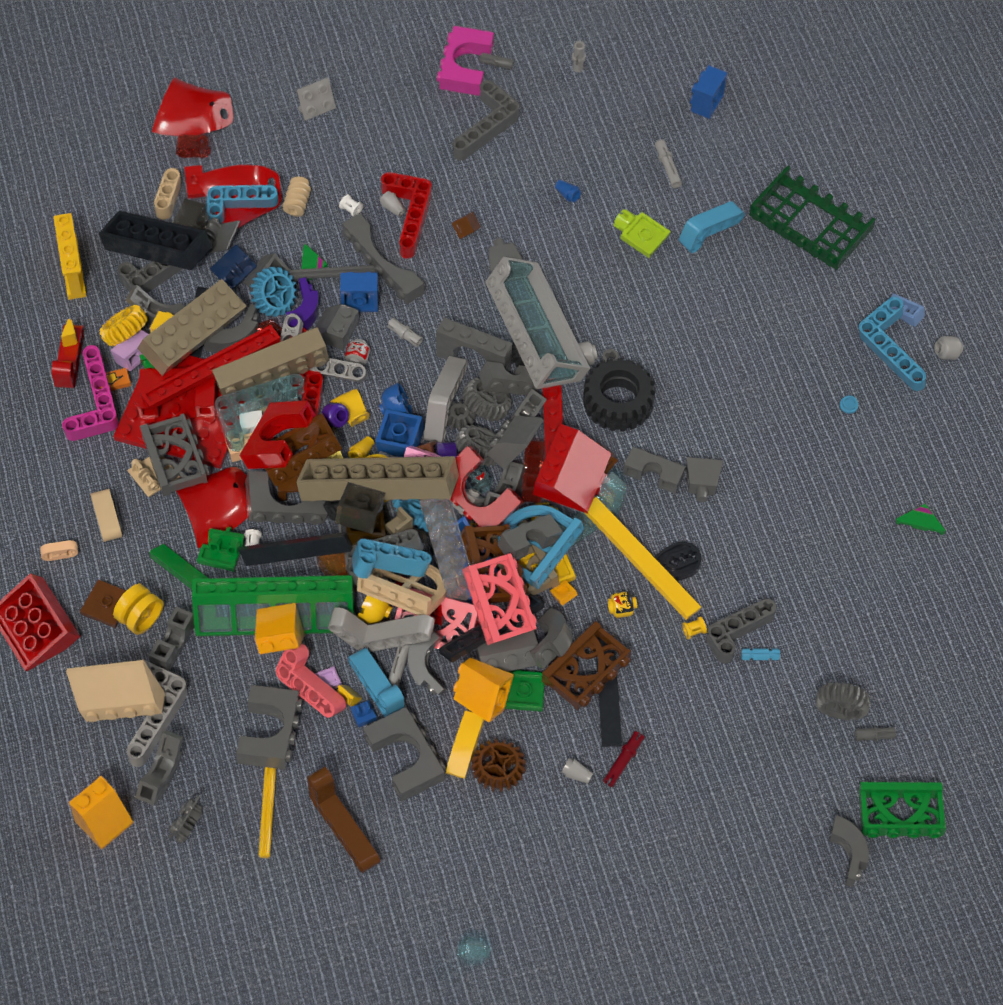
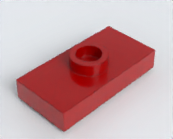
(194, 189)

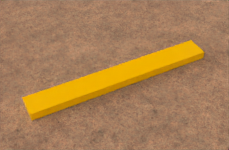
(642, 559)

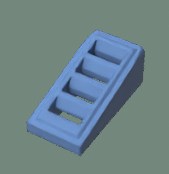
(915, 314)

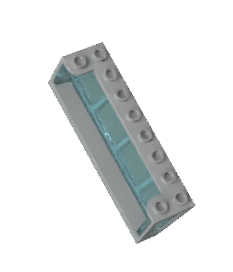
(536, 323)

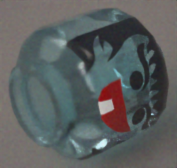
(480, 479)

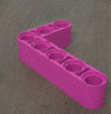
(103, 412)

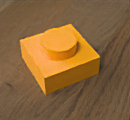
(563, 592)

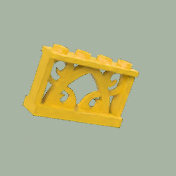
(69, 256)

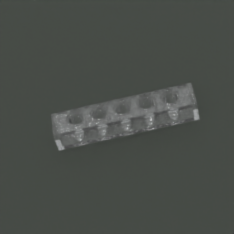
(447, 545)

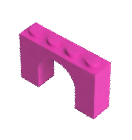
(462, 42)

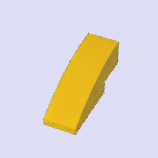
(465, 744)

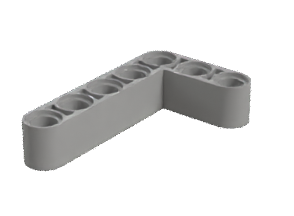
(332, 364)
(442, 397)
(380, 635)
(152, 729)

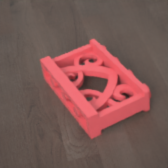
(518, 598)
(461, 610)

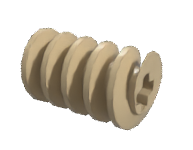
(297, 196)

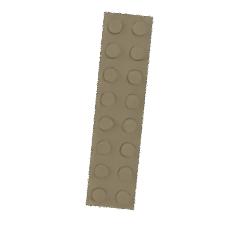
(397, 476)

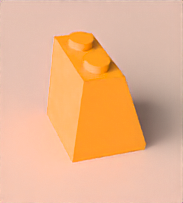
(278, 628)
(482, 688)
(100, 812)

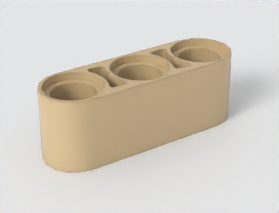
(167, 193)
(106, 515)

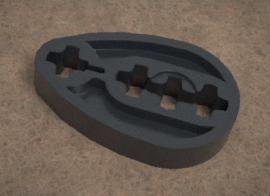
(673, 553)

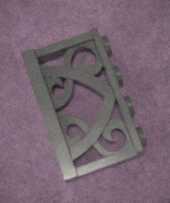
(153, 440)

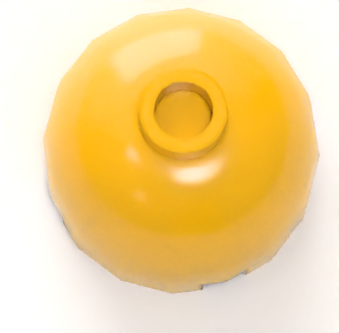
(374, 610)

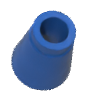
(568, 191)

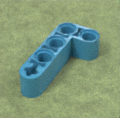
(242, 201)
(709, 223)
(388, 557)
(386, 697)

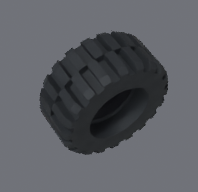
(624, 375)

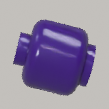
(336, 414)

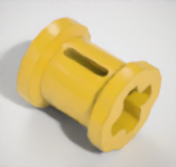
(694, 627)

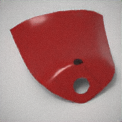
(188, 111)
(240, 175)
(216, 503)

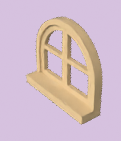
(402, 595)

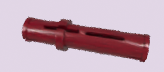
(624, 758)

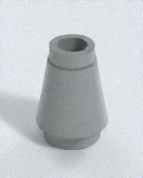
(392, 203)
(576, 771)

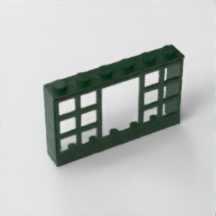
(811, 195)

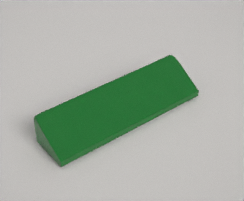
(175, 565)

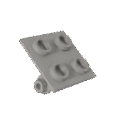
(316, 99)

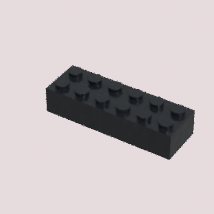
(155, 240)

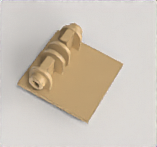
(145, 476)

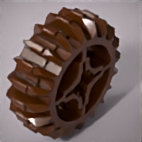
(510, 757)

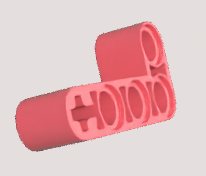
(311, 688)

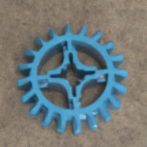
(265, 288)

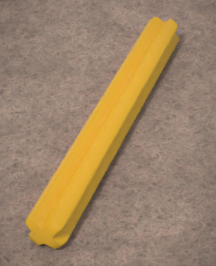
(267, 812)

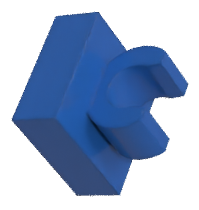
(363, 713)

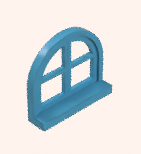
(554, 553)

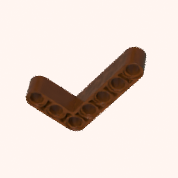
(323, 796)

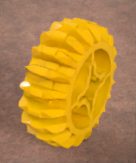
(123, 325)

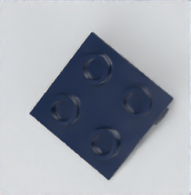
(233, 267)

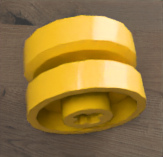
(138, 609)

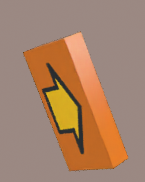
(118, 379)

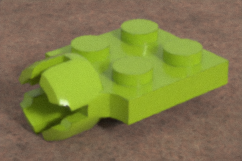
(641, 232)

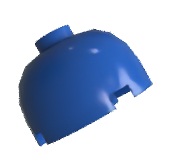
(395, 399)

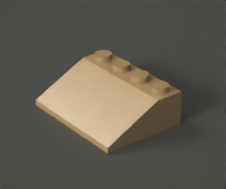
(116, 691)

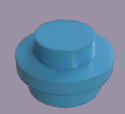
(849, 404)

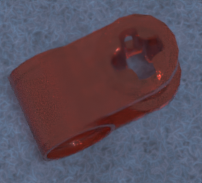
(191, 145)

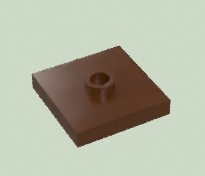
(102, 602)

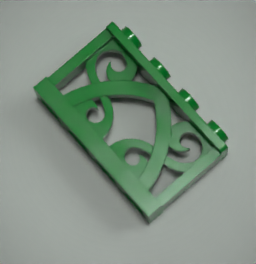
(922, 790)

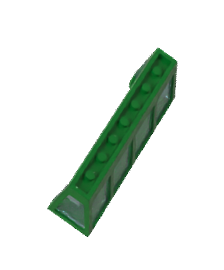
(231, 604)

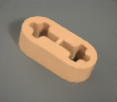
(59, 550)

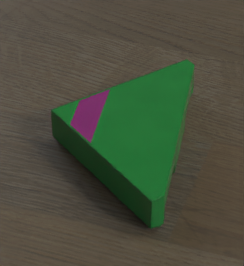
(311, 260)
(921, 519)

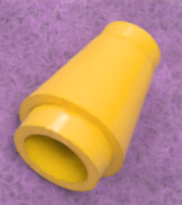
(362, 448)

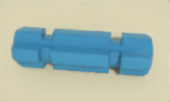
(760, 654)

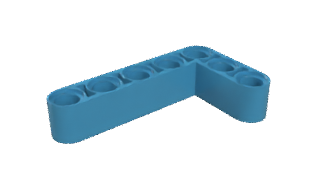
(889, 346)

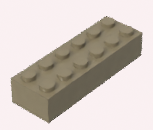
(191, 327)
(276, 361)

